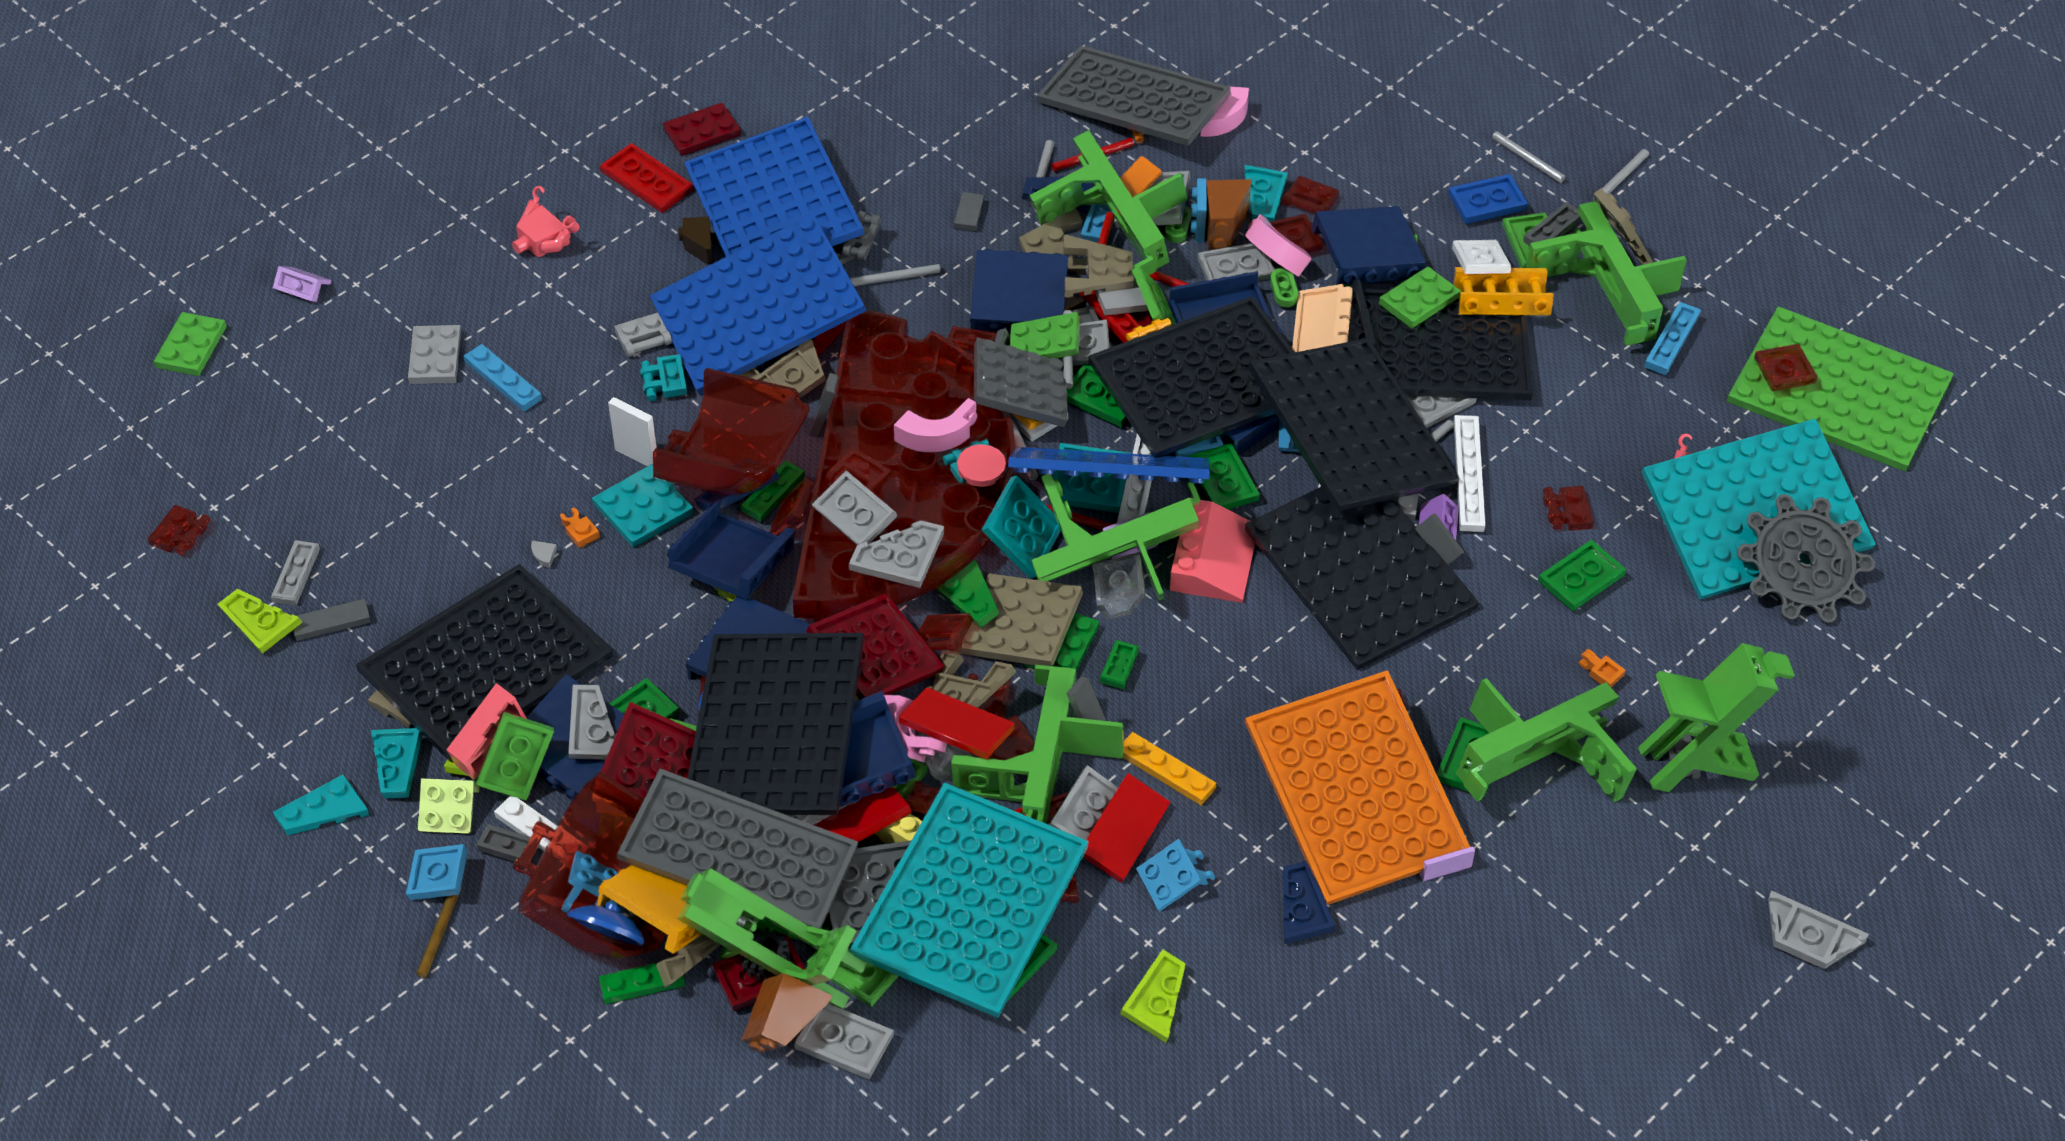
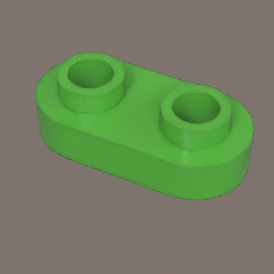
(1178, 232)
(1284, 287)

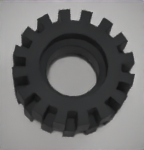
(770, 941)

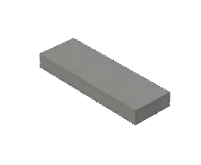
(295, 573)

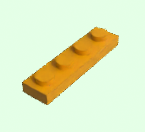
(1168, 769)

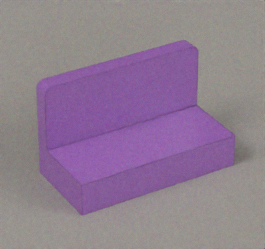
(1445, 510)

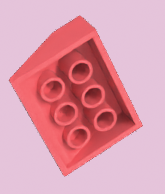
(1214, 556)

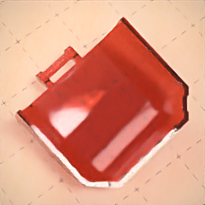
(736, 438)
(596, 827)

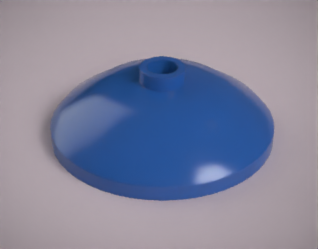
(608, 922)

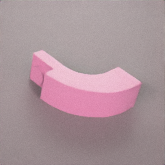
(1229, 114)
(1277, 246)
(935, 435)
(916, 747)

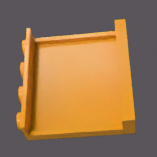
(653, 900)

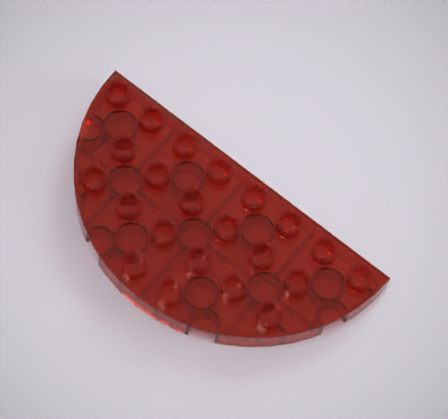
(878, 381)

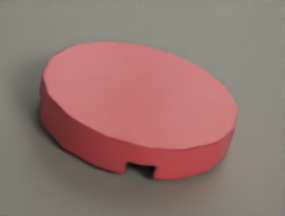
(981, 465)

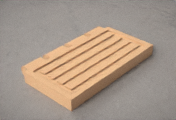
(1322, 317)

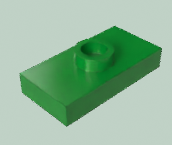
(1119, 664)

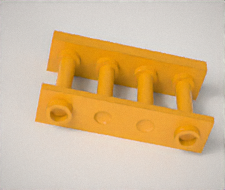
(1500, 292)

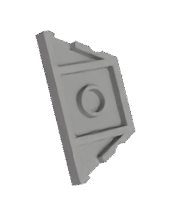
(1810, 933)

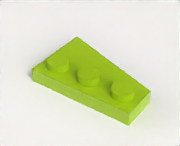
(257, 620)
(1156, 995)

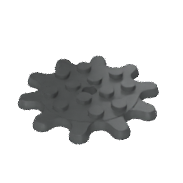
(1825, 543)

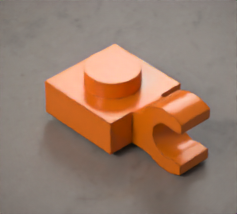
(1602, 669)

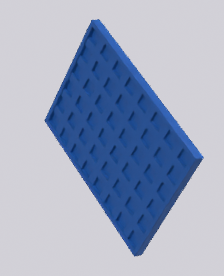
(770, 185)
(758, 302)
(1107, 462)

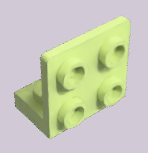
(446, 805)

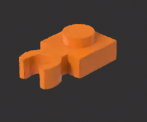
(579, 530)

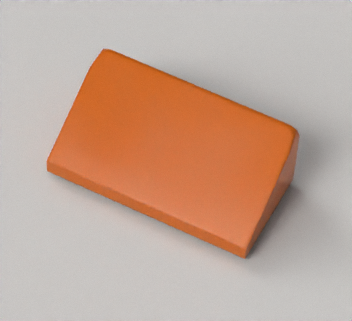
(1140, 176)

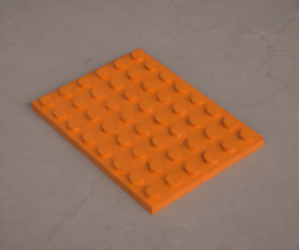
(1356, 786)

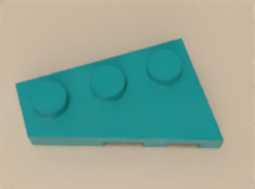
(1266, 191)
(396, 759)
(323, 805)

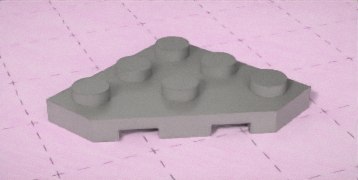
(900, 554)

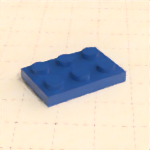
(1487, 198)

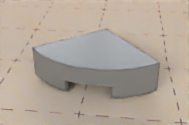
(543, 552)

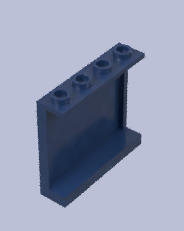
(1370, 244)
(1016, 288)
(1205, 296)
(729, 552)
(743, 617)
(874, 752)
(556, 766)

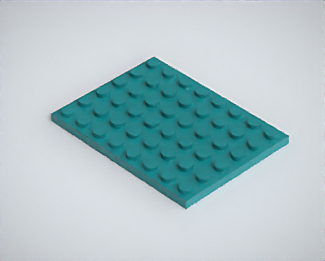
(1714, 491)
(970, 899)

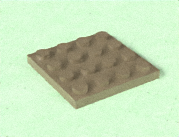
(1030, 621)

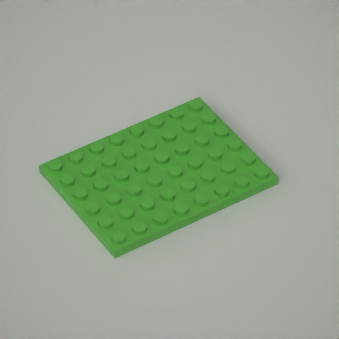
(1862, 393)

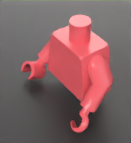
(541, 230)

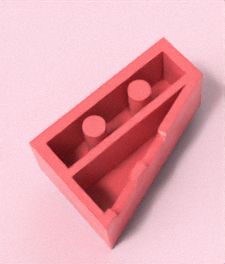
(475, 738)

